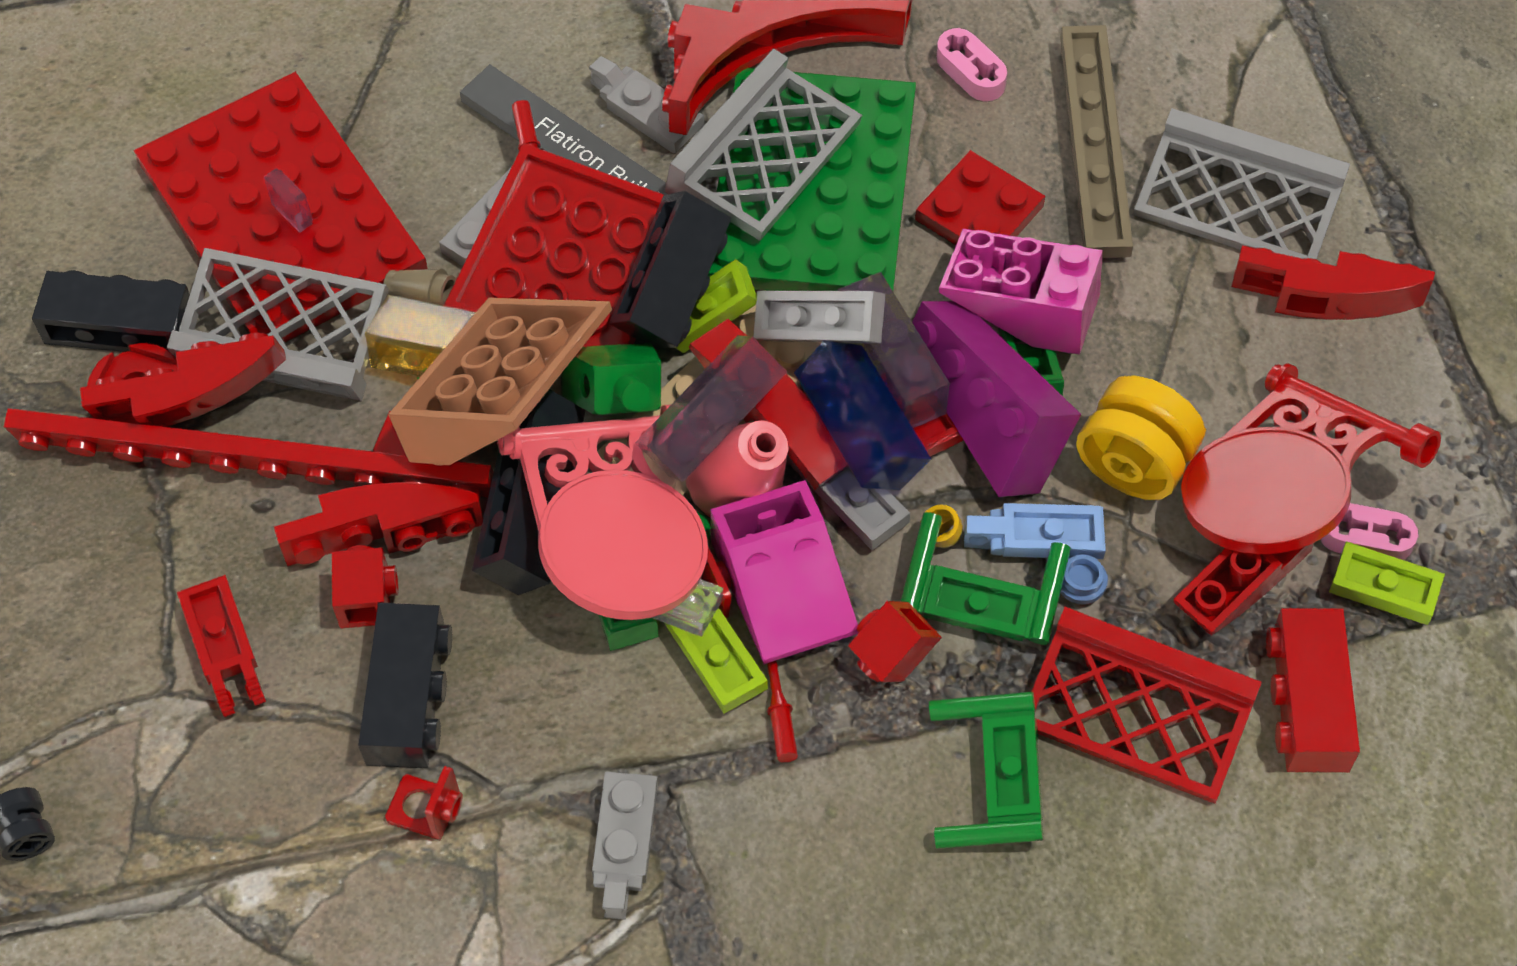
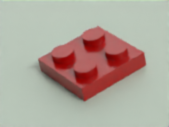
(979, 198)

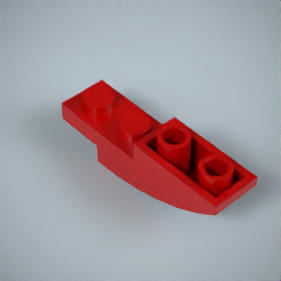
(1348, 291)
(204, 381)
(397, 511)
(1234, 584)

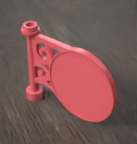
(611, 535)

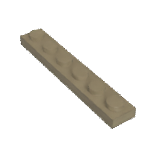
(1096, 141)

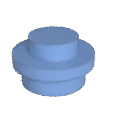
(1084, 580)

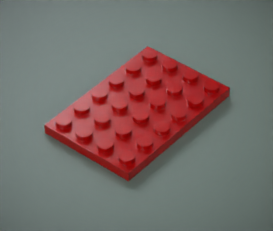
(218, 196)

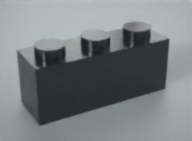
(671, 270)
(107, 310)
(404, 686)

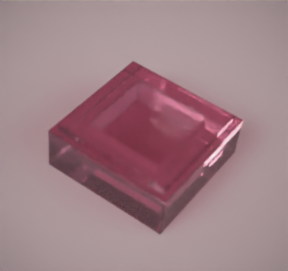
(288, 200)

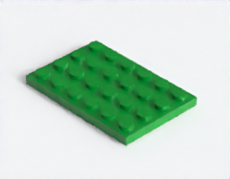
(849, 212)

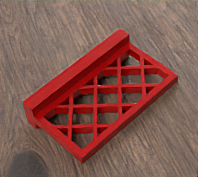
(1157, 664)

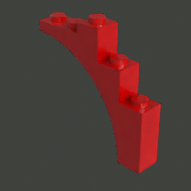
(719, 44)

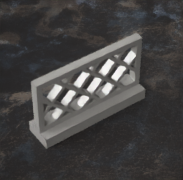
(727, 131)
(1243, 153)
(303, 367)

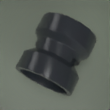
(21, 825)

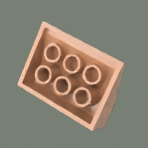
(492, 375)

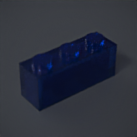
(862, 416)

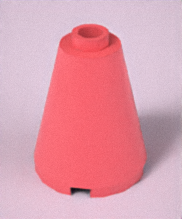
(741, 466)

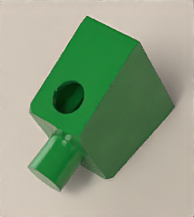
(620, 379)

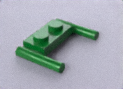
(982, 601)
(1010, 769)

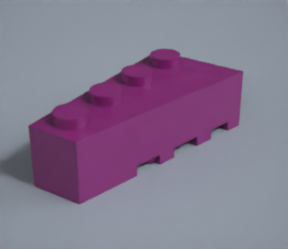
(996, 399)

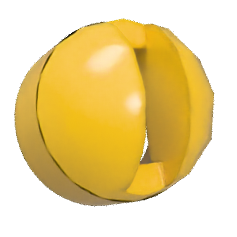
(949, 518)

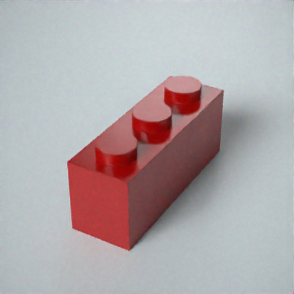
(1313, 690)

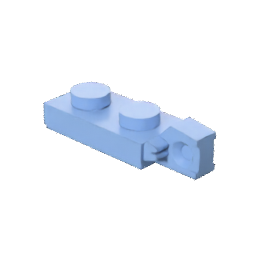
(1031, 529)

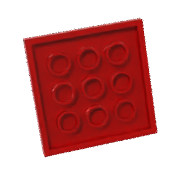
(558, 237)

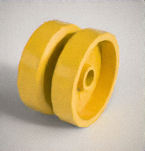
(1141, 437)

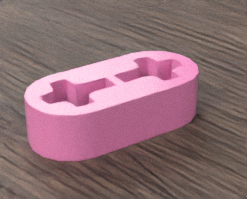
(976, 61)
(1369, 528)

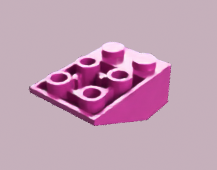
(1026, 286)
(783, 571)

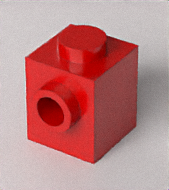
(360, 583)
(893, 641)

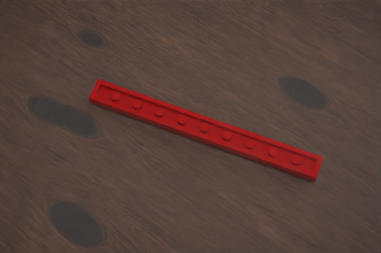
(230, 452)

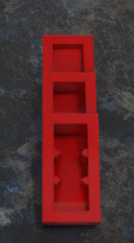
(788, 408)

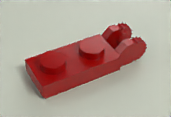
(220, 640)

